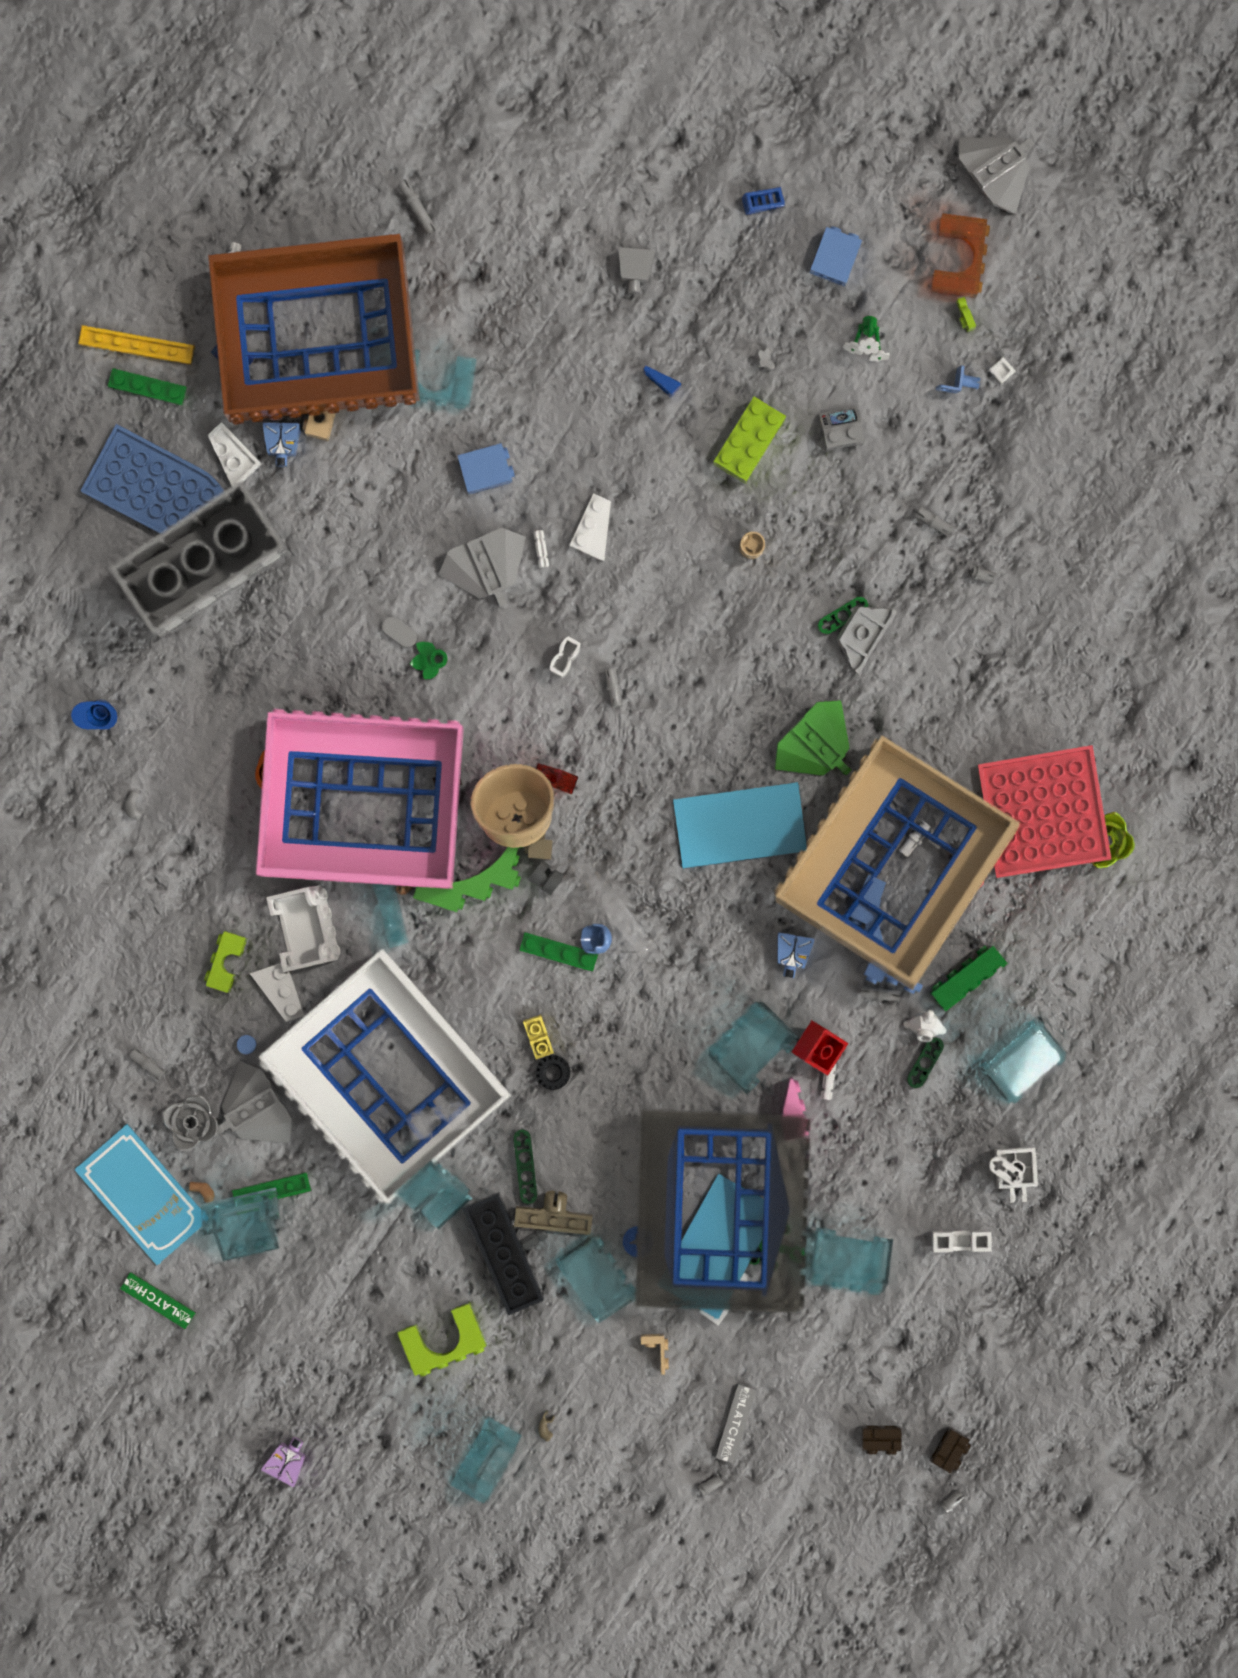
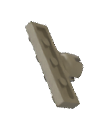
(553, 1216)

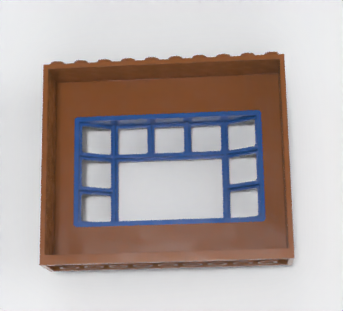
(309, 273)

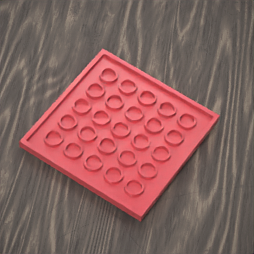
(1057, 810)

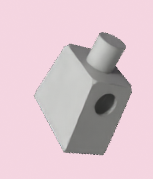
(635, 266)

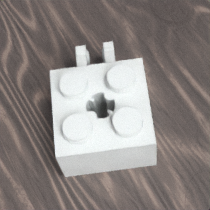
(1027, 1160)

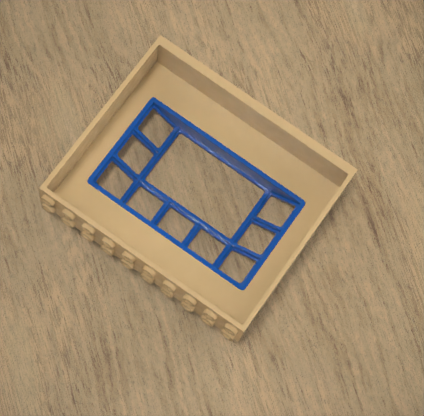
(853, 822)

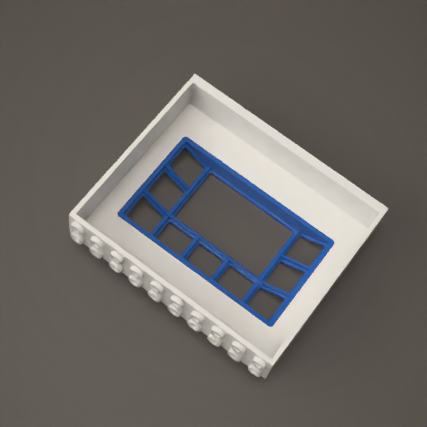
(338, 1112)

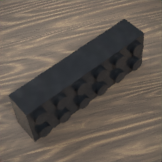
(503, 1253)

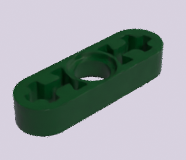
(917, 1064)

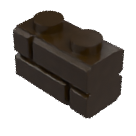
(881, 1438)
(950, 1450)

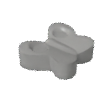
(764, 358)

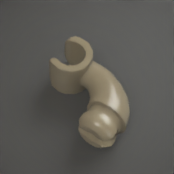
(543, 1430)

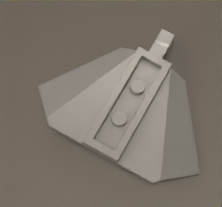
(997, 168)
(485, 563)
(255, 1108)

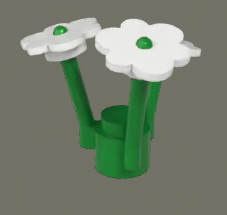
(868, 346)

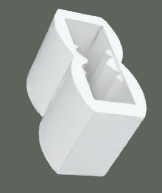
(568, 652)

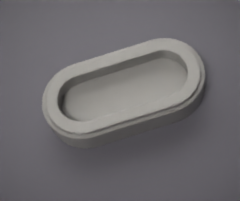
(399, 632)

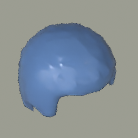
(596, 939)

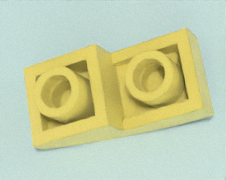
(538, 1037)

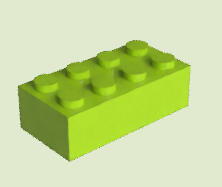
(749, 440)

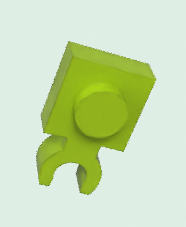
(966, 319)

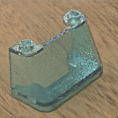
(1023, 1061)

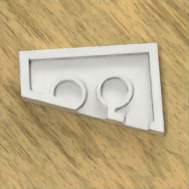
(233, 455)
(593, 528)
(280, 991)

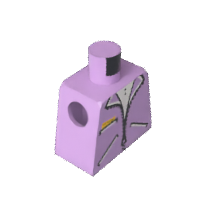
(286, 1462)

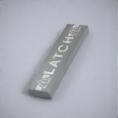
(735, 1423)

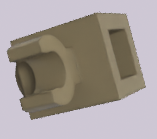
(540, 849)

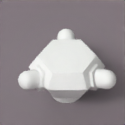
(925, 1026)

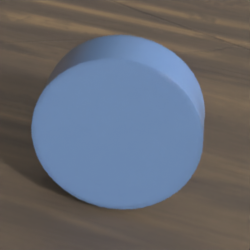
(246, 1044)

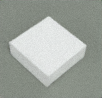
(1002, 370)

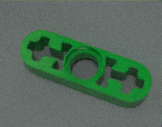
(827, 618)

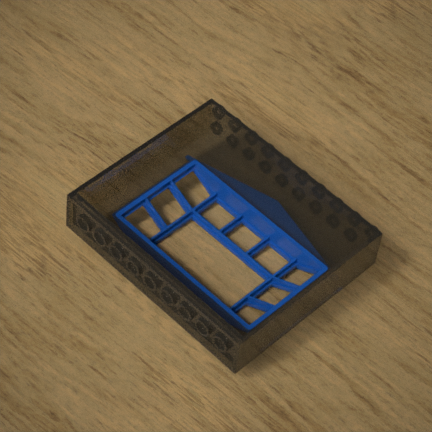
(783, 1211)

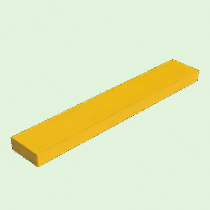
(136, 345)

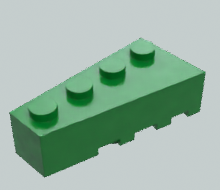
(968, 977)

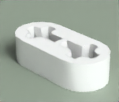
(1003, 1174)

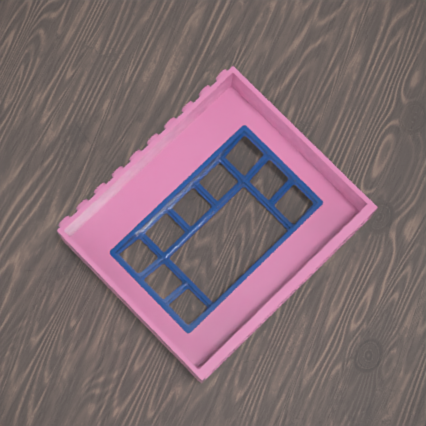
(359, 741)

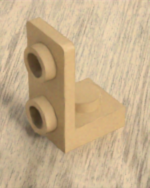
(650, 1341)

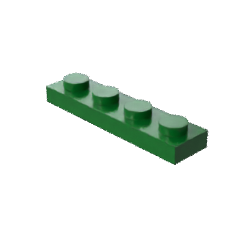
(147, 387)
(558, 952)

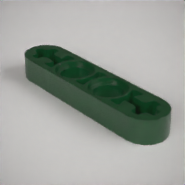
(527, 1166)

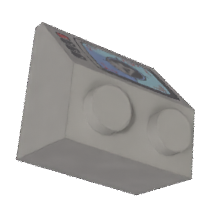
(841, 428)

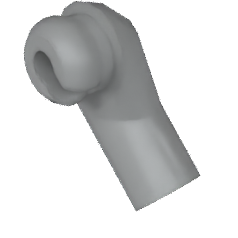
(130, 806)

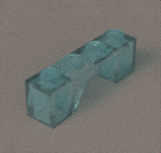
(392, 915)

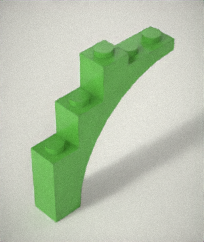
(477, 886)

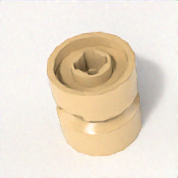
(752, 545)

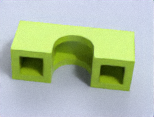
(219, 977)

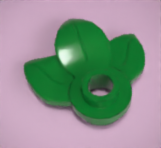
(426, 659)

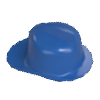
(94, 715)

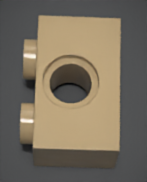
(319, 430)

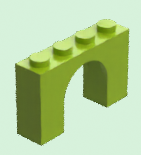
(424, 1359)

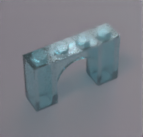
(459, 391)
(426, 1183)

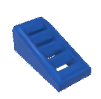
(747, 204)
(665, 383)

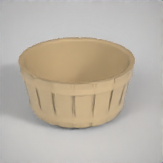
(510, 792)

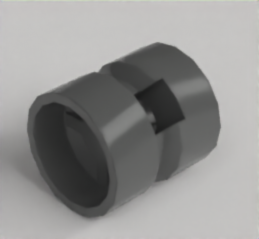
(546, 878)

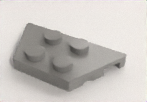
(863, 633)

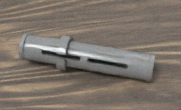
(419, 211)

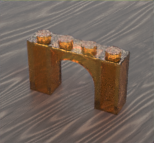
(973, 232)

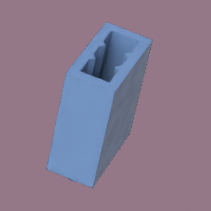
(836, 255)
(486, 468)

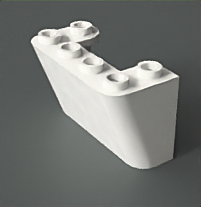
(305, 927)

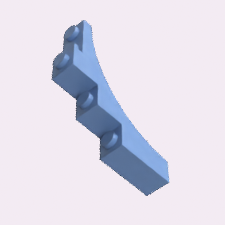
(868, 917)

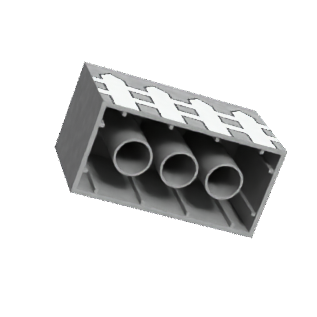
(199, 560)

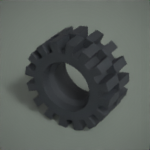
(541, 1072)

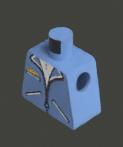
(281, 440)
(793, 952)

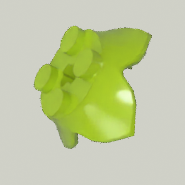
(1122, 843)

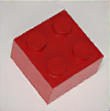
(819, 1047)

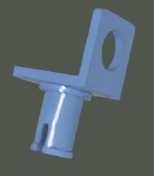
(960, 380)

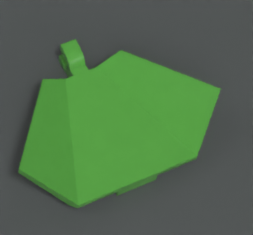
(815, 742)

